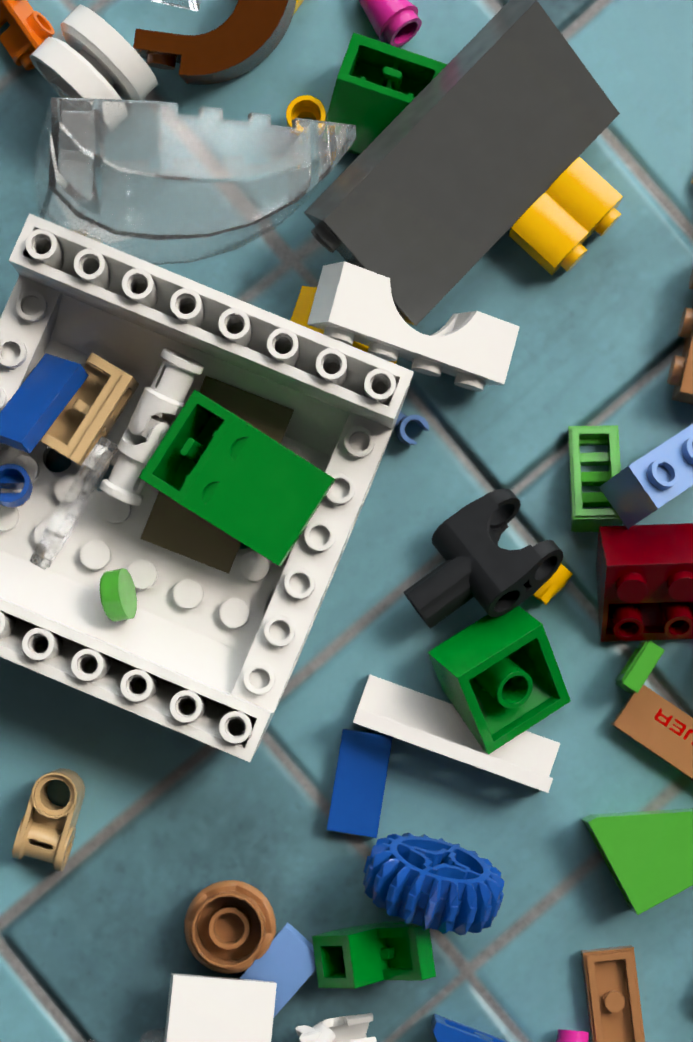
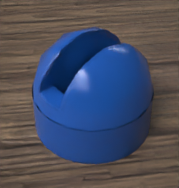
(14, 477)

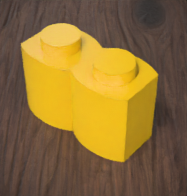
(566, 216)

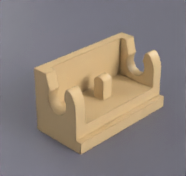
(91, 410)

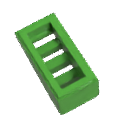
(590, 519)

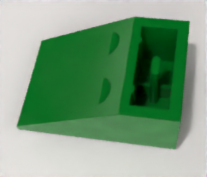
(237, 478)

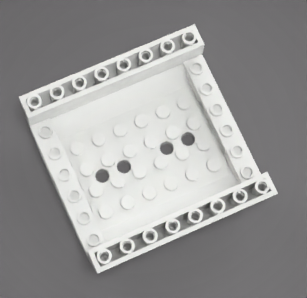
(204, 643)

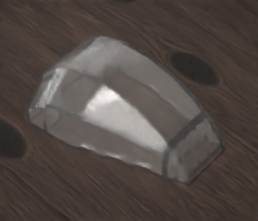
(175, 181)

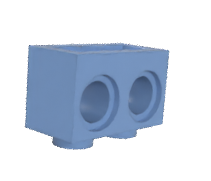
(652, 479)

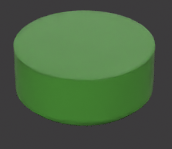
(118, 595)

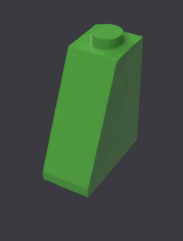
(646, 853)

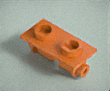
(25, 31)

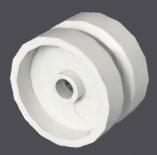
(94, 63)

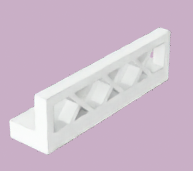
(441, 729)

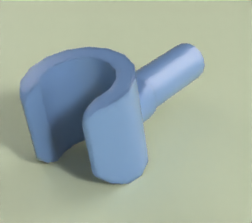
(401, 423)

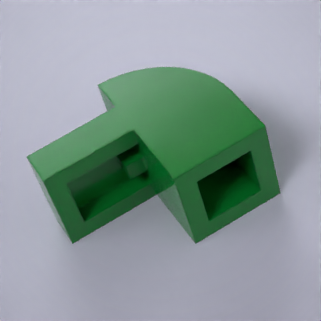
(373, 954)

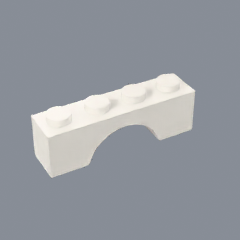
(360, 308)

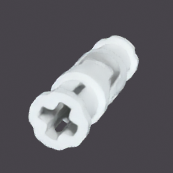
(146, 428)

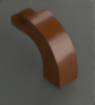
(224, 52)

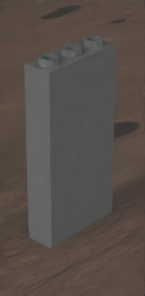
(464, 159)

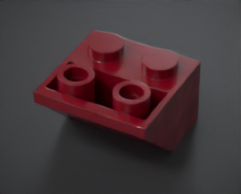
(645, 582)

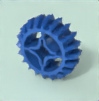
(433, 883)

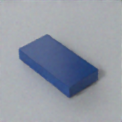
(39, 401)
(359, 783)

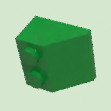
(500, 676)

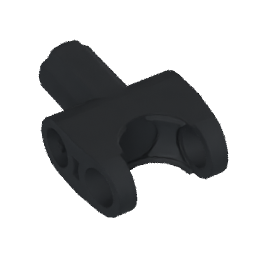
(478, 566)

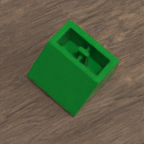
(377, 86)

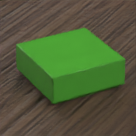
(639, 666)

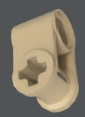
(50, 829)

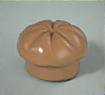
(229, 926)

